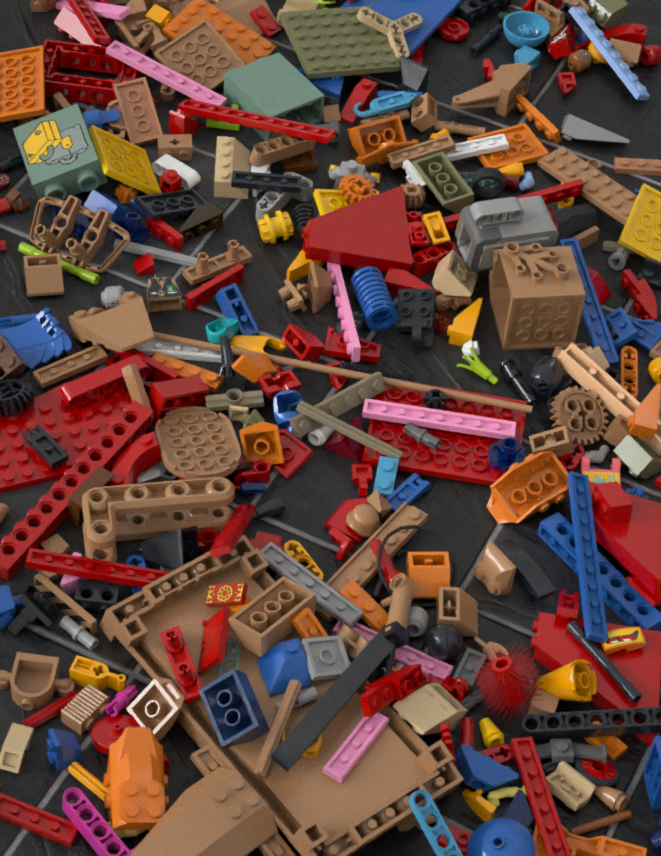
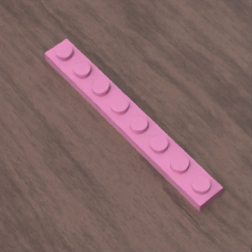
(164, 74)
(344, 311)
(438, 419)

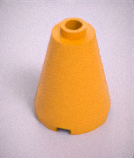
(571, 682)

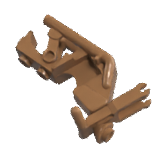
(137, 29)

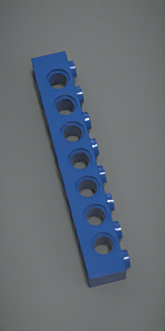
(616, 591)

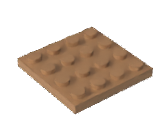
(200, 55)

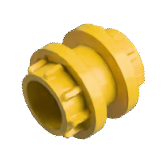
(275, 227)

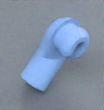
(528, 182)

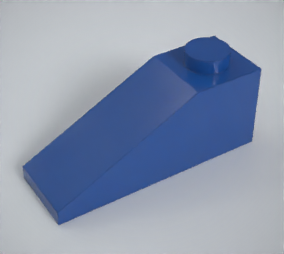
(234, 306)

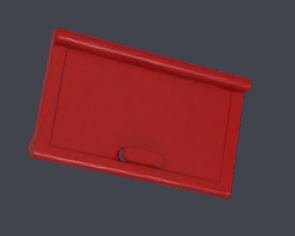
(214, 640)

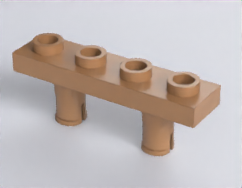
(209, 268)

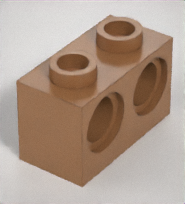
(424, 112)

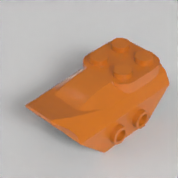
(528, 488)
(135, 780)

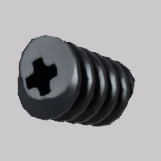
(301, 215)

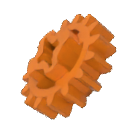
(356, 188)

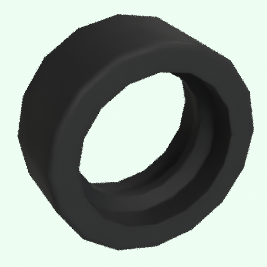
(488, 193)

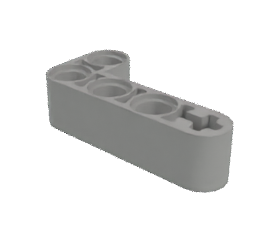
(276, 200)

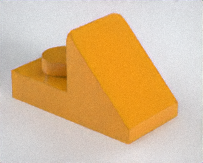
(436, 228)

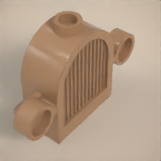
(35, 680)

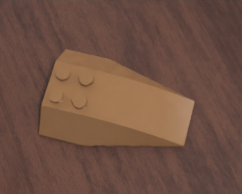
(212, 819)

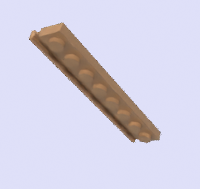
(363, 564)

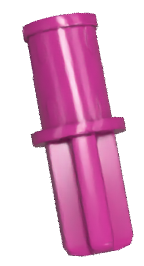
(121, 700)

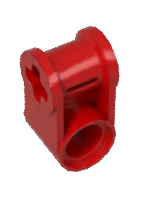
(258, 472)

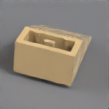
(430, 708)

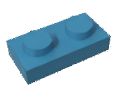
(386, 475)

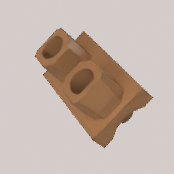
(297, 293)

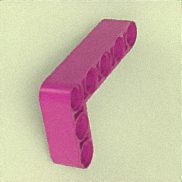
(95, 825)

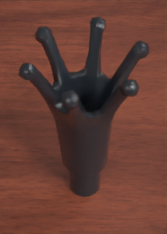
(227, 358)

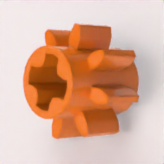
(125, 193)

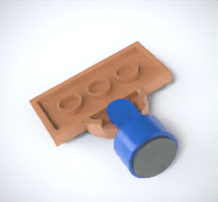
(130, 112)

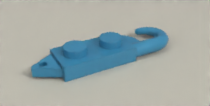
(386, 104)

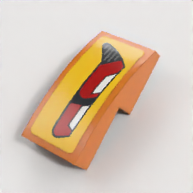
(622, 638)

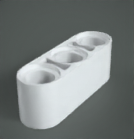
(189, 176)

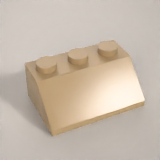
(454, 276)

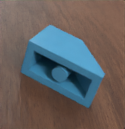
(528, 56)

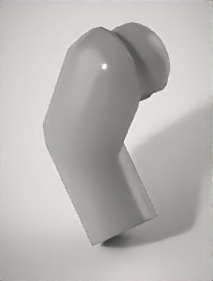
(598, 456)

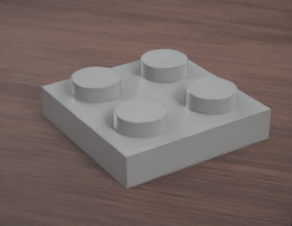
(325, 657)

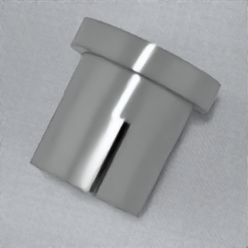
(612, 261)

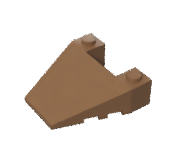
(117, 327)

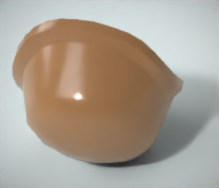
(363, 520)

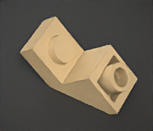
(14, 747)

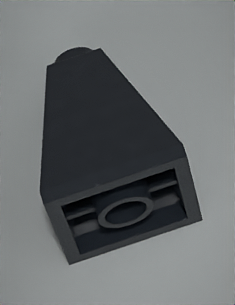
(172, 548)

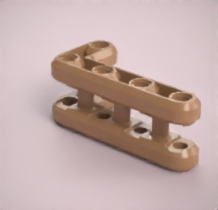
(151, 510)

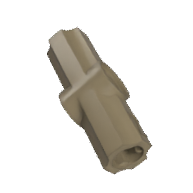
(236, 398)

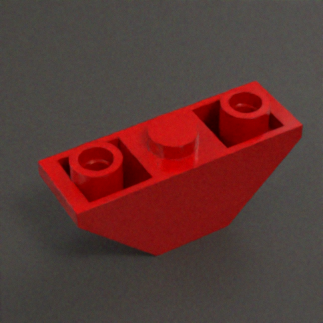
(183, 123)
(417, 231)

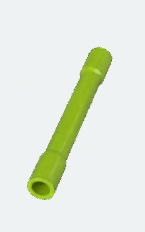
(84, 274)

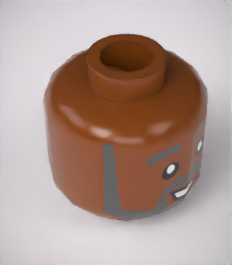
(579, 60)

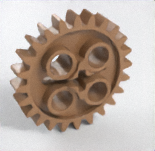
(579, 415)

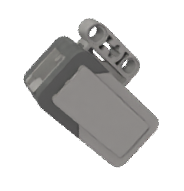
(496, 222)

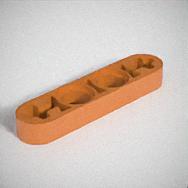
(629, 374)

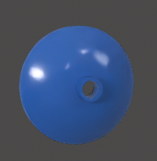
(514, 837)

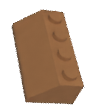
(268, 616)

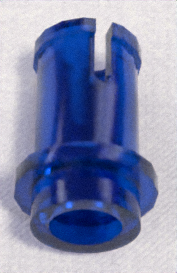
(252, 487)

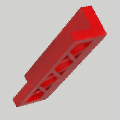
(158, 371)

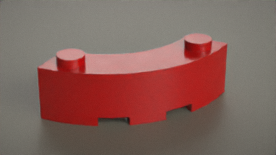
(136, 459)

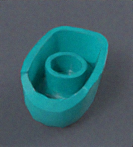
(220, 328)

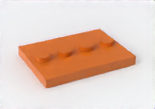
(523, 147)

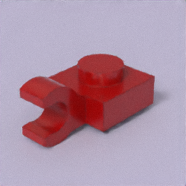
(362, 476)

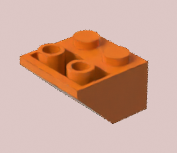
(429, 572)

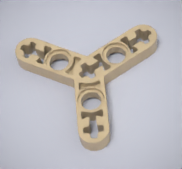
(393, 29)

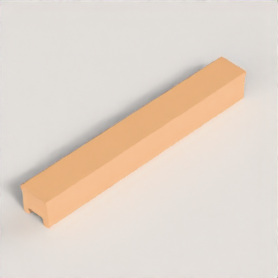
(614, 396)

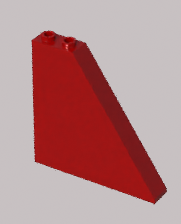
(362, 234)
(634, 541)
(642, 667)

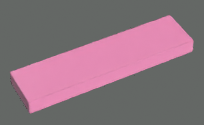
(355, 746)

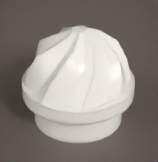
(466, 348)

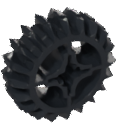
(15, 397)

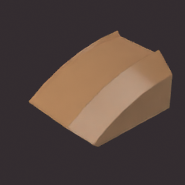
(157, 706)

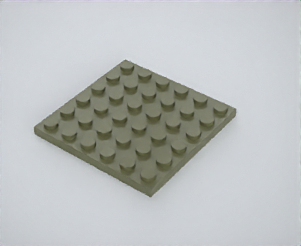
(337, 43)

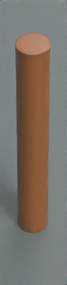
(587, 827)

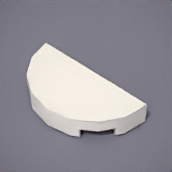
(412, 174)

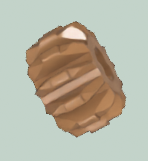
(413, 195)

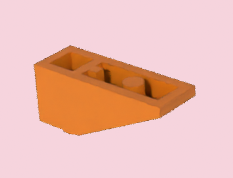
(645, 417)

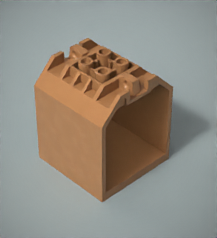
(534, 313)

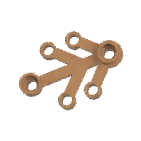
(515, 252)

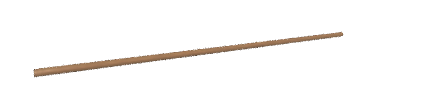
(348, 373)

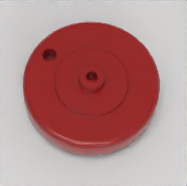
(109, 730)

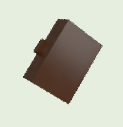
(98, 478)

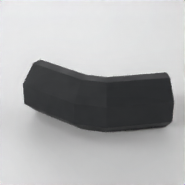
(575, 220)

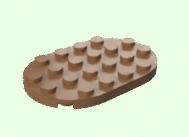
(198, 443)

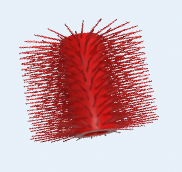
(507, 678)

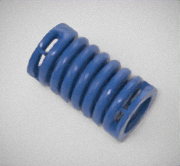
(374, 298)

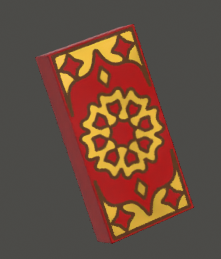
(226, 594)

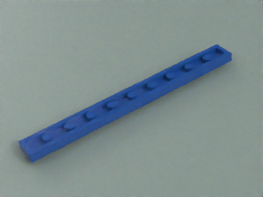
(587, 558)

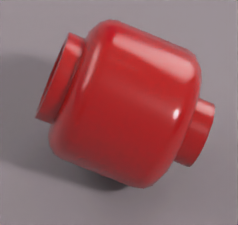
(650, 55)

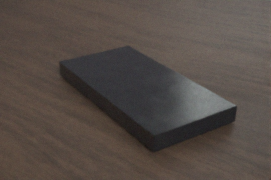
(169, 204)

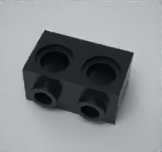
(97, 596)

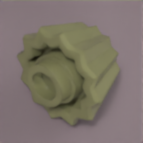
(252, 419)

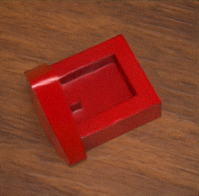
(345, 543)

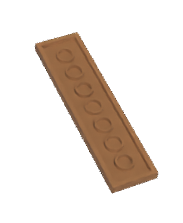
(597, 188)

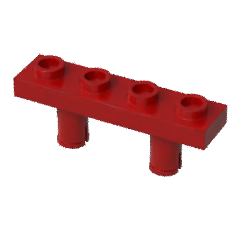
(181, 664)

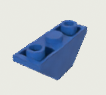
(482, 771)

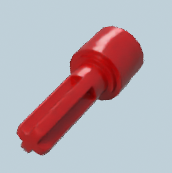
(386, 563)

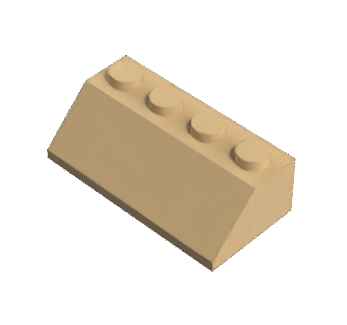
(230, 156)

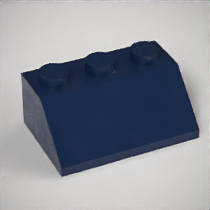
(234, 709)

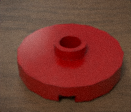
(454, 29)

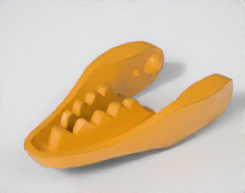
(257, 343)

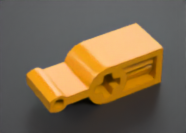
(96, 673)

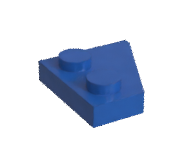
(648, 332)

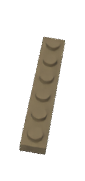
(340, 403)

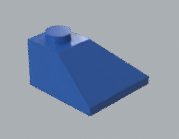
(284, 663)

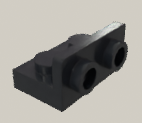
(651, 273)

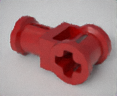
(450, 685)

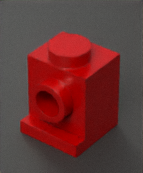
(171, 180)

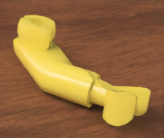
(493, 796)

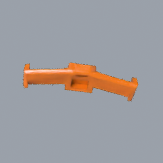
(384, 148)

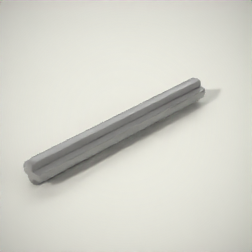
(160, 254)

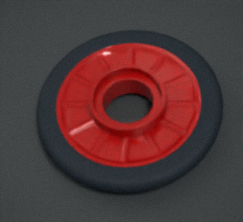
(609, 773)

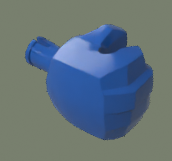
(283, 408)

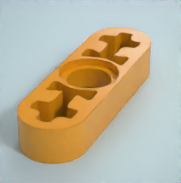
(302, 556)

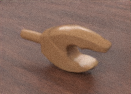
(489, 648)

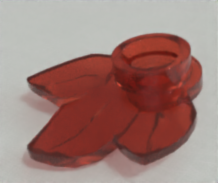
(442, 321)

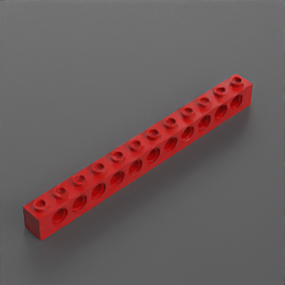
(111, 443)

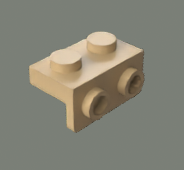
(570, 786)

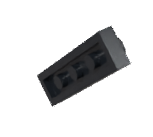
(266, 181)

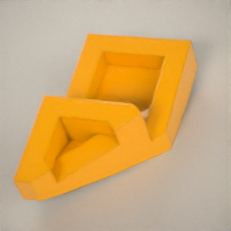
(479, 805)

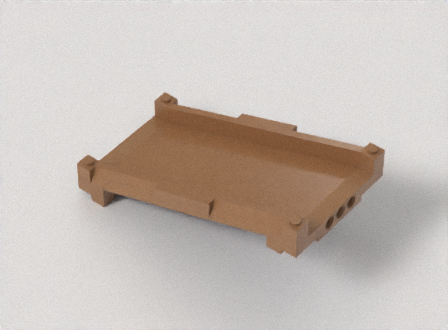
(305, 803)

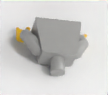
(351, 166)

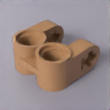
(352, 641)

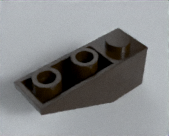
(201, 221)

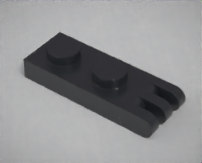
(45, 446)

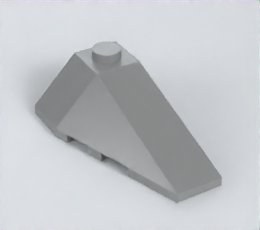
(579, 129)

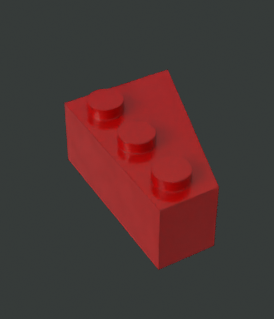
(176, 394)

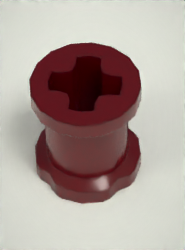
(515, 180)

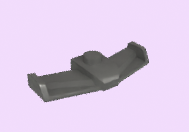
(565, 750)

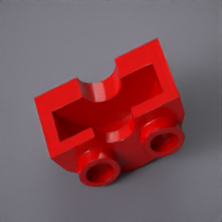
(281, 382)

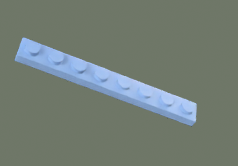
(608, 52)

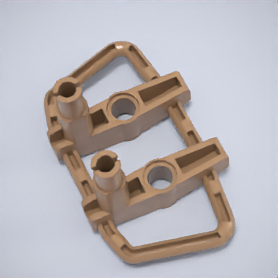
(86, 250)

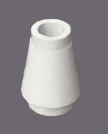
(320, 435)

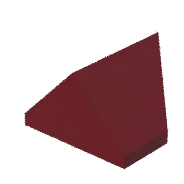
(346, 446)

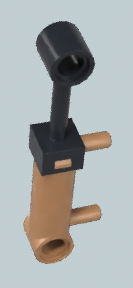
(396, 626)

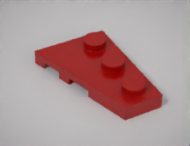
(338, 348)

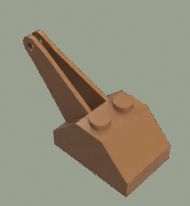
(500, 92)

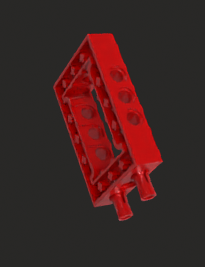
(83, 58)

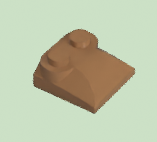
(495, 570)

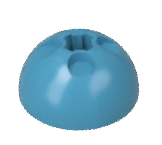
(525, 29)

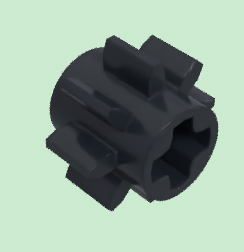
(435, 399)

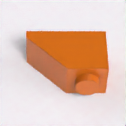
(254, 366)

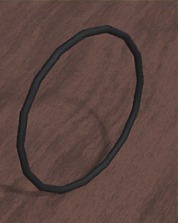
(423, 529)

